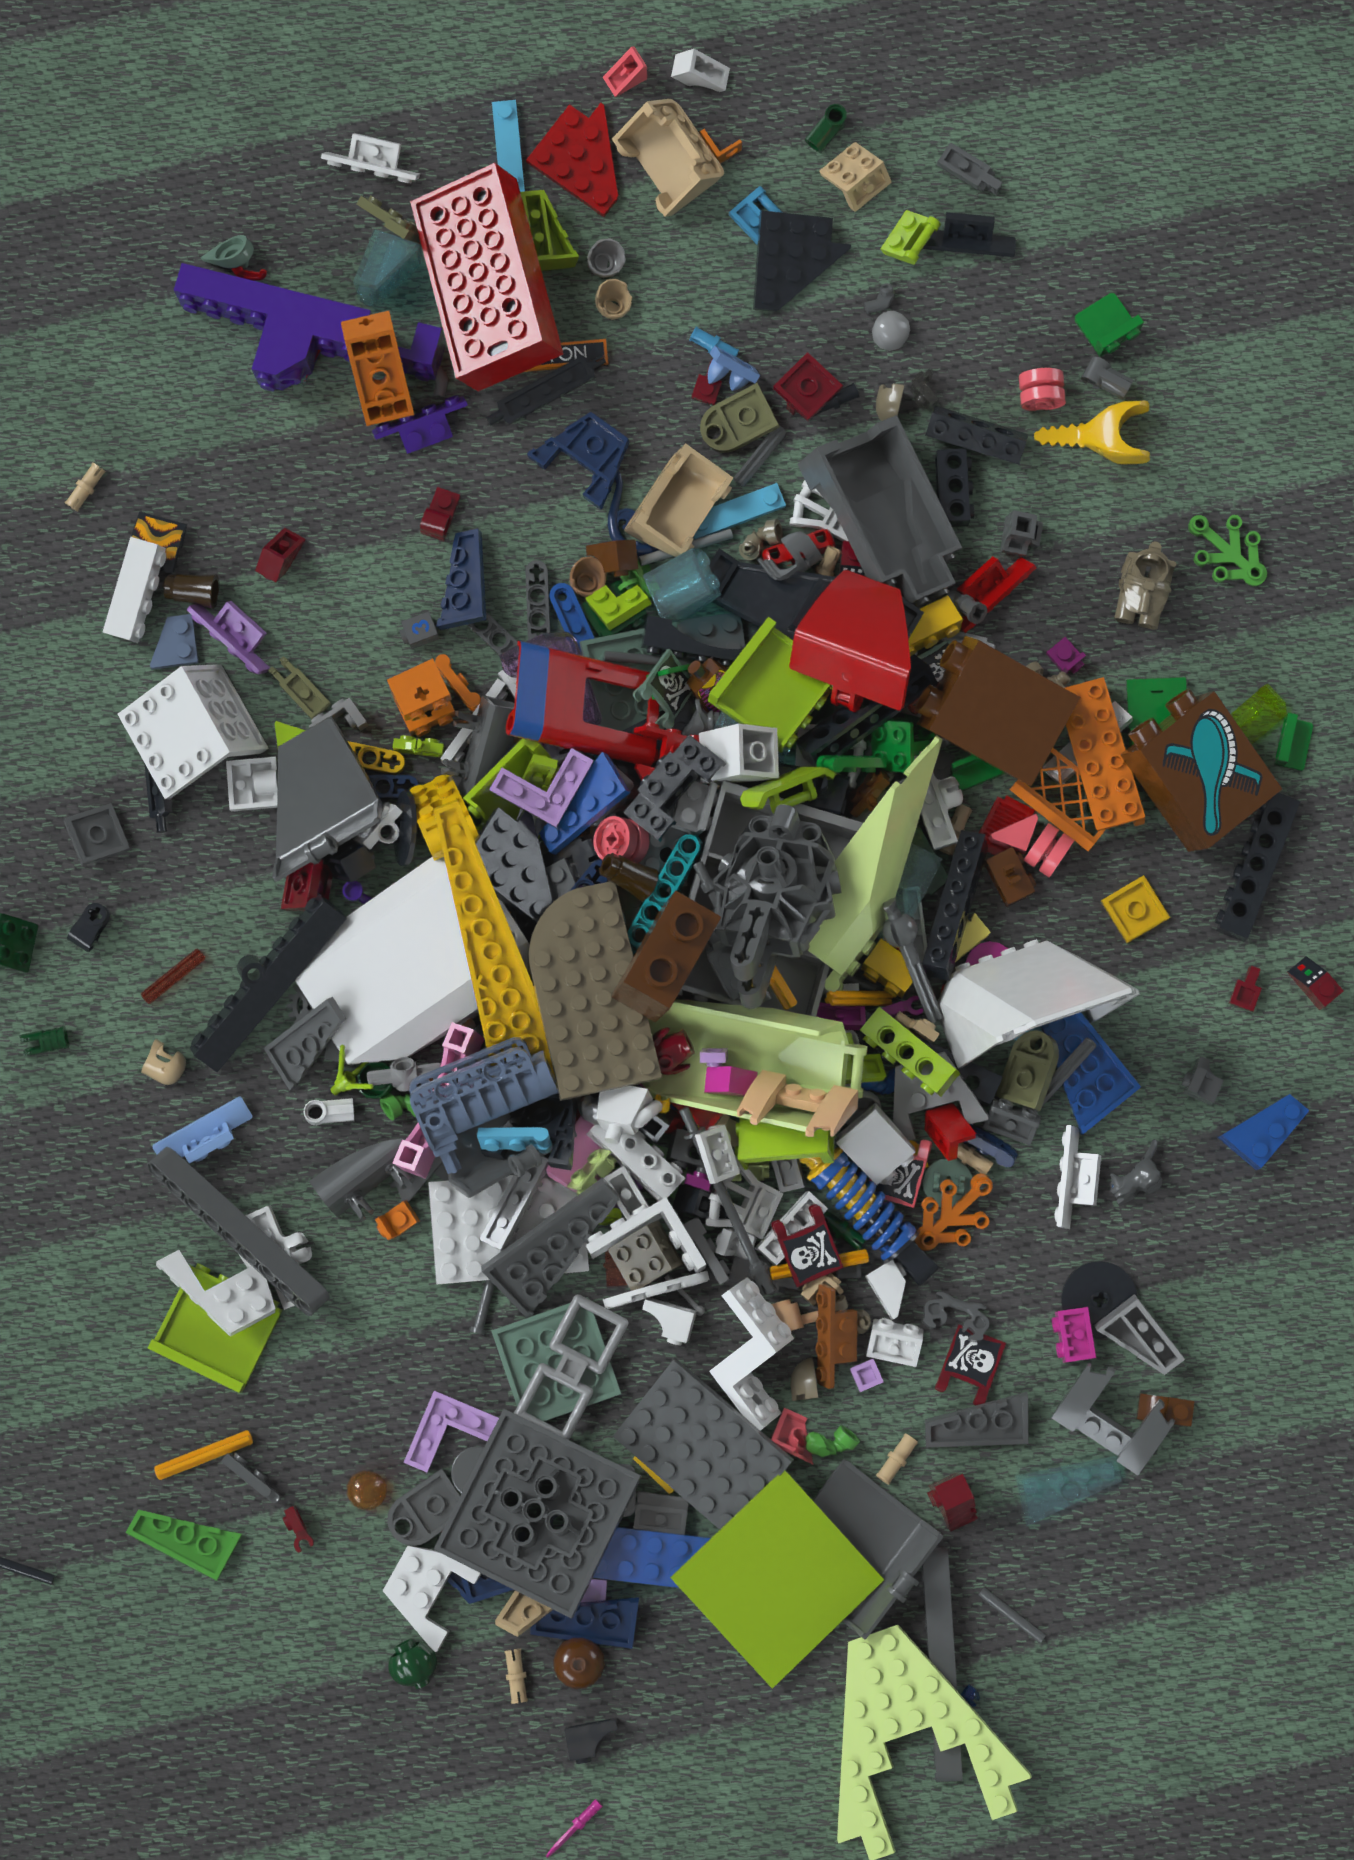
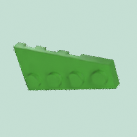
(192, 1544)

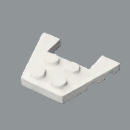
(417, 1585)

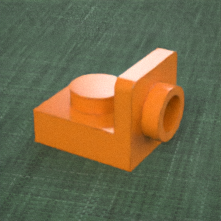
(397, 1221)

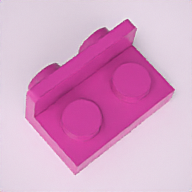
(1074, 1335)

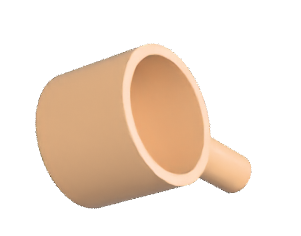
(790, 1314)

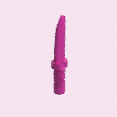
(578, 1823)

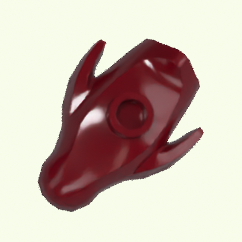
(672, 1050)

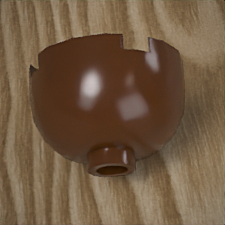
(578, 1663)

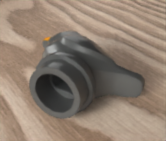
(700, 721)

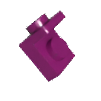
(1066, 656)

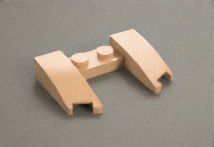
(830, 1108)

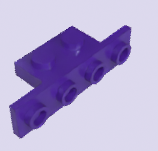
(423, 427)

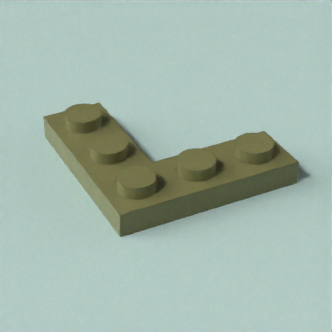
(392, 219)

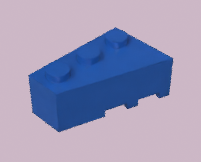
(1264, 1132)

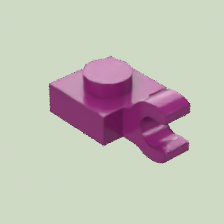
(904, 1007)

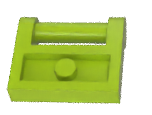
(906, 233)

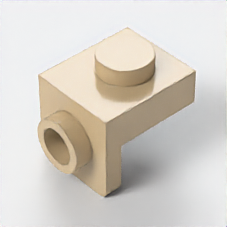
(811, 1288)

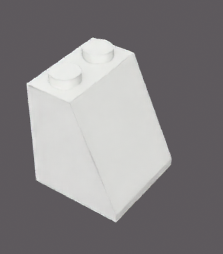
(746, 750)
(876, 1145)

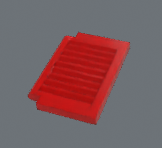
(1001, 815)

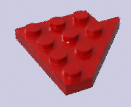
(579, 158)

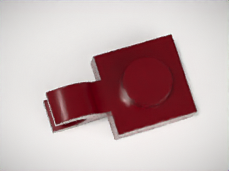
(704, 391)
(1245, 992)
(294, 1522)

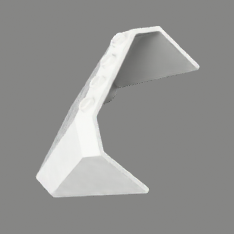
(399, 969)
(1021, 992)

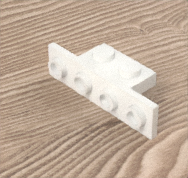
(372, 155)
(1078, 1178)

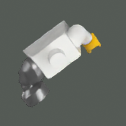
(622, 1110)

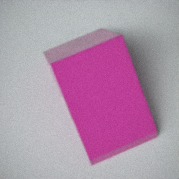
(728, 1080)

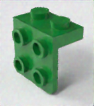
(1108, 324)

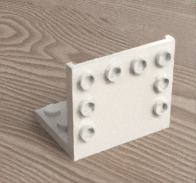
(190, 726)
(643, 1216)

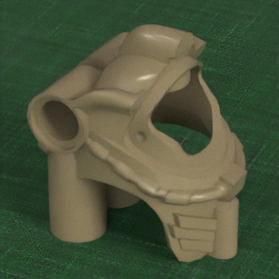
(1141, 593)

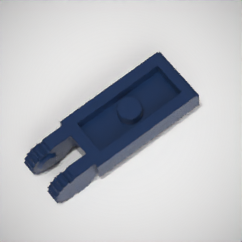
(992, 1145)

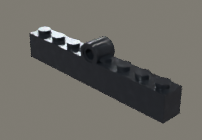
(267, 983)

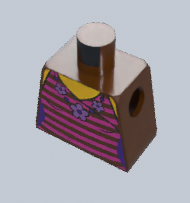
(704, 679)

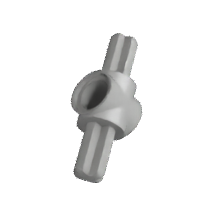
(401, 1073)

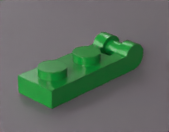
(850, 763)

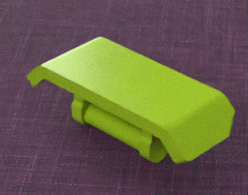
(757, 796)

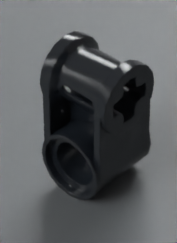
(86, 930)

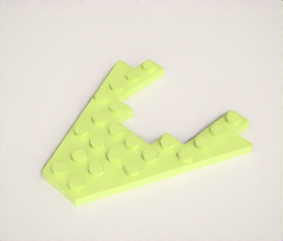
(896, 1693)

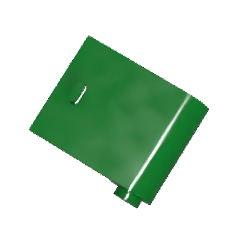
(1147, 701)

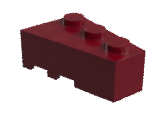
(953, 1500)

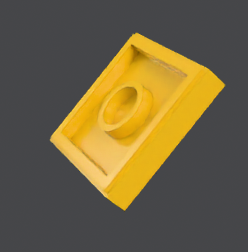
(1135, 909)

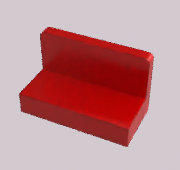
(948, 1129)

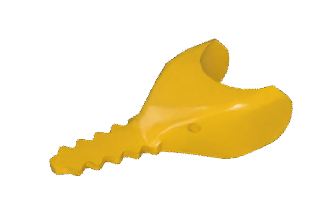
(1101, 434)

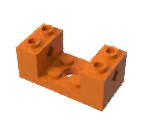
(373, 349)
(421, 691)

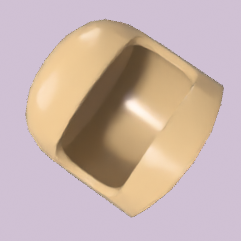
(161, 1071)

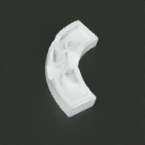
(656, 1289)

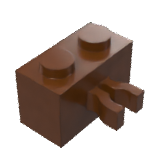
(1010, 876)

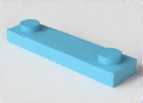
(508, 139)
(741, 510)

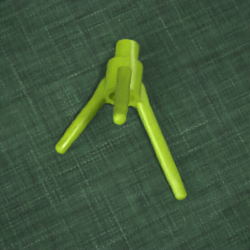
(346, 1080)

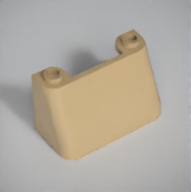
(670, 153)
(679, 502)

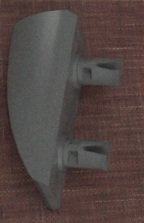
(487, 742)
(356, 1175)

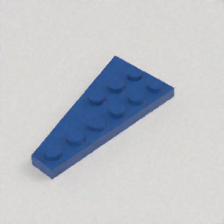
(1101, 1078)

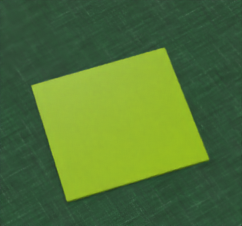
(777, 1578)

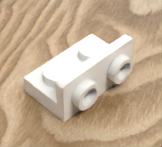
(717, 1153)
(895, 1342)

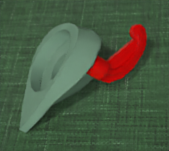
(235, 254)

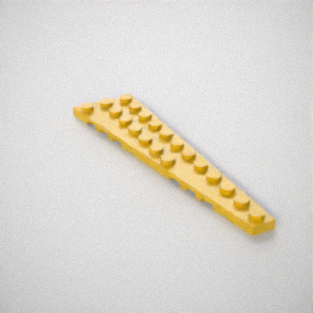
(495, 965)

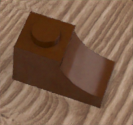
(615, 556)
(1174, 1408)

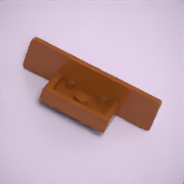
(835, 1336)

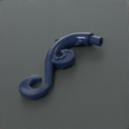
(616, 515)

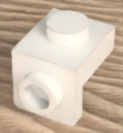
(729, 1244)

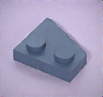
(176, 644)

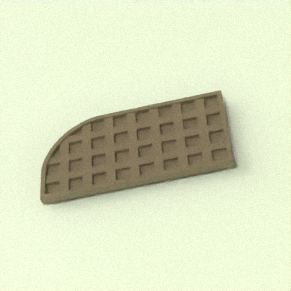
(575, 966)

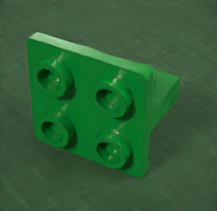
(897, 744)

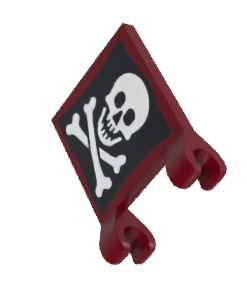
(809, 1251)
(971, 1363)

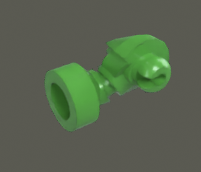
(394, 1105)
(820, 1446)

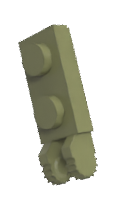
(301, 690)

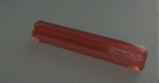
(173, 976)

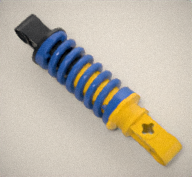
(870, 1210)

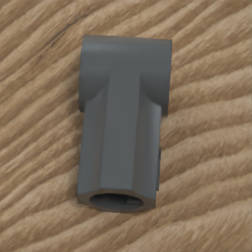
(1103, 376)

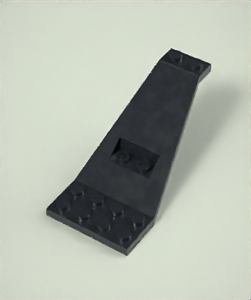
(756, 595)

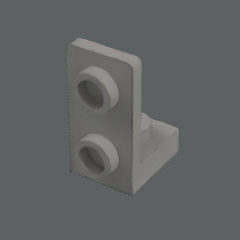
(342, 706)

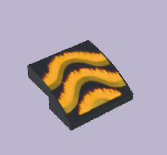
(163, 532)

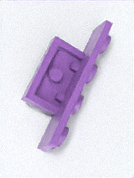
(235, 631)

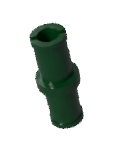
(843, 1230)

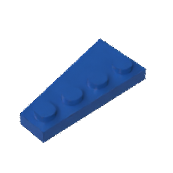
(595, 796)

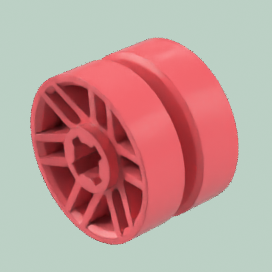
(1042, 389)
(622, 838)
(1048, 850)

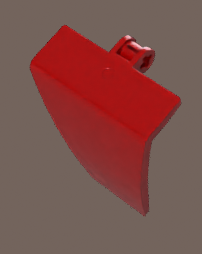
(856, 642)

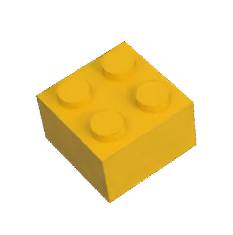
(888, 968)

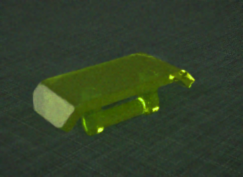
(1260, 713)

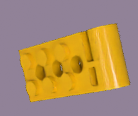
(430, 796)

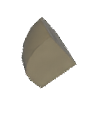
(888, 401)
(804, 1381)

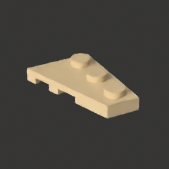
(520, 1614)

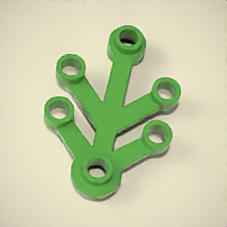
(1230, 553)

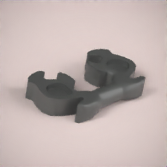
(934, 1310)

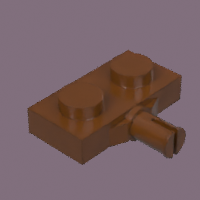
(867, 793)

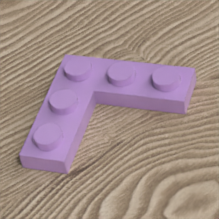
(545, 805)
(438, 1415)

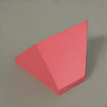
(791, 1435)

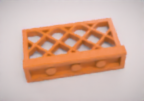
(1052, 813)

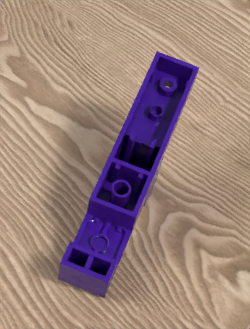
(293, 326)

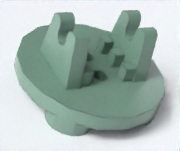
(937, 1174)

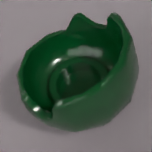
(378, 1090)

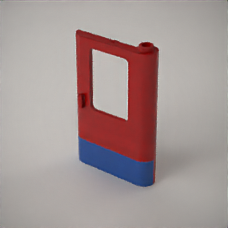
(552, 704)

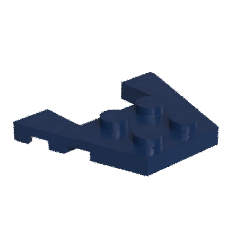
(593, 446)

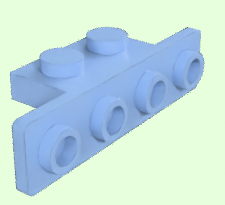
(207, 1132)

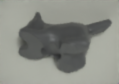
(1141, 1178)

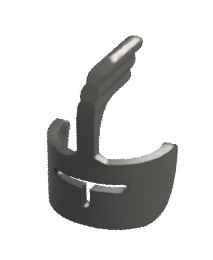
(795, 544)

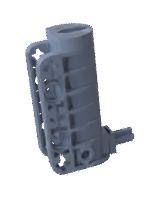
(478, 1096)

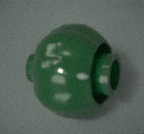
(412, 1663)

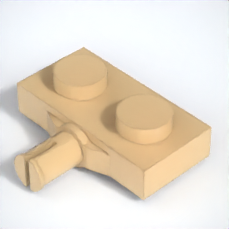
(920, 1027)

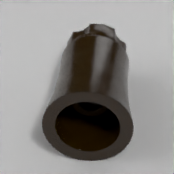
(193, 589)
(629, 875)

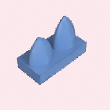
(724, 362)

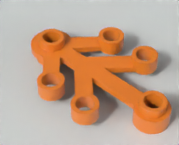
(951, 1215)

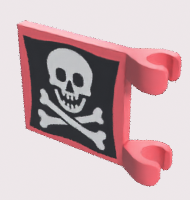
(906, 1182)

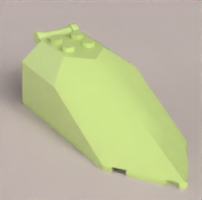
(872, 872)
(794, 1044)

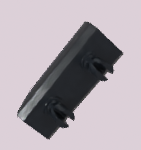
(831, 794)

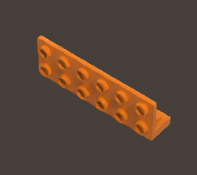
(1098, 753)

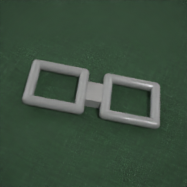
(572, 1365)

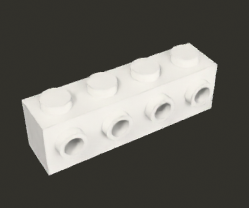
(134, 590)
(642, 1162)

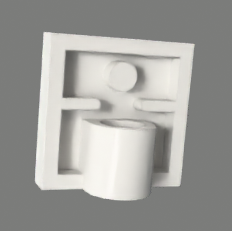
(252, 783)
(372, 835)

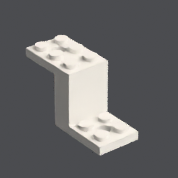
(768, 1338)

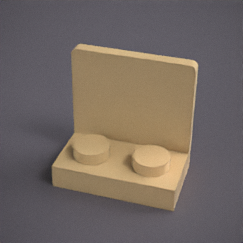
(857, 175)

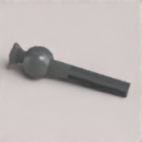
(900, 932)

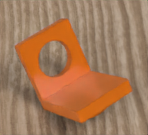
(722, 155)

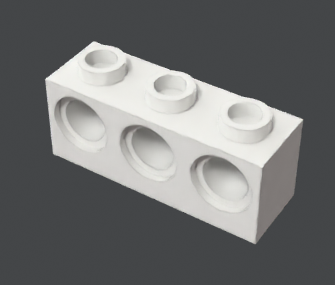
(795, 1219)

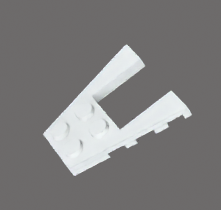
(230, 1304)

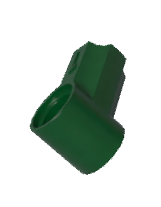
(826, 129)

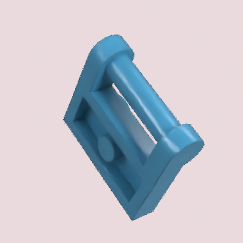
(747, 214)

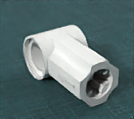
(333, 1111)

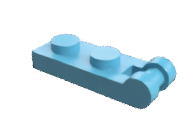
(514, 1138)

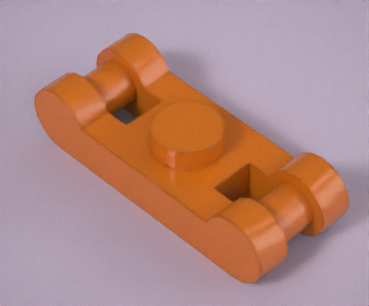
(457, 682)

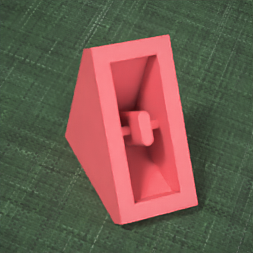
(626, 73)
(1015, 835)

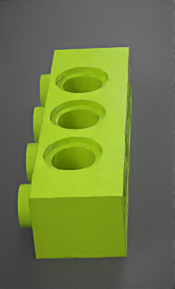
(881, 1024)

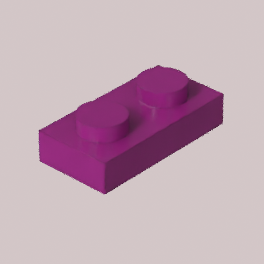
(851, 1016)
(699, 1181)

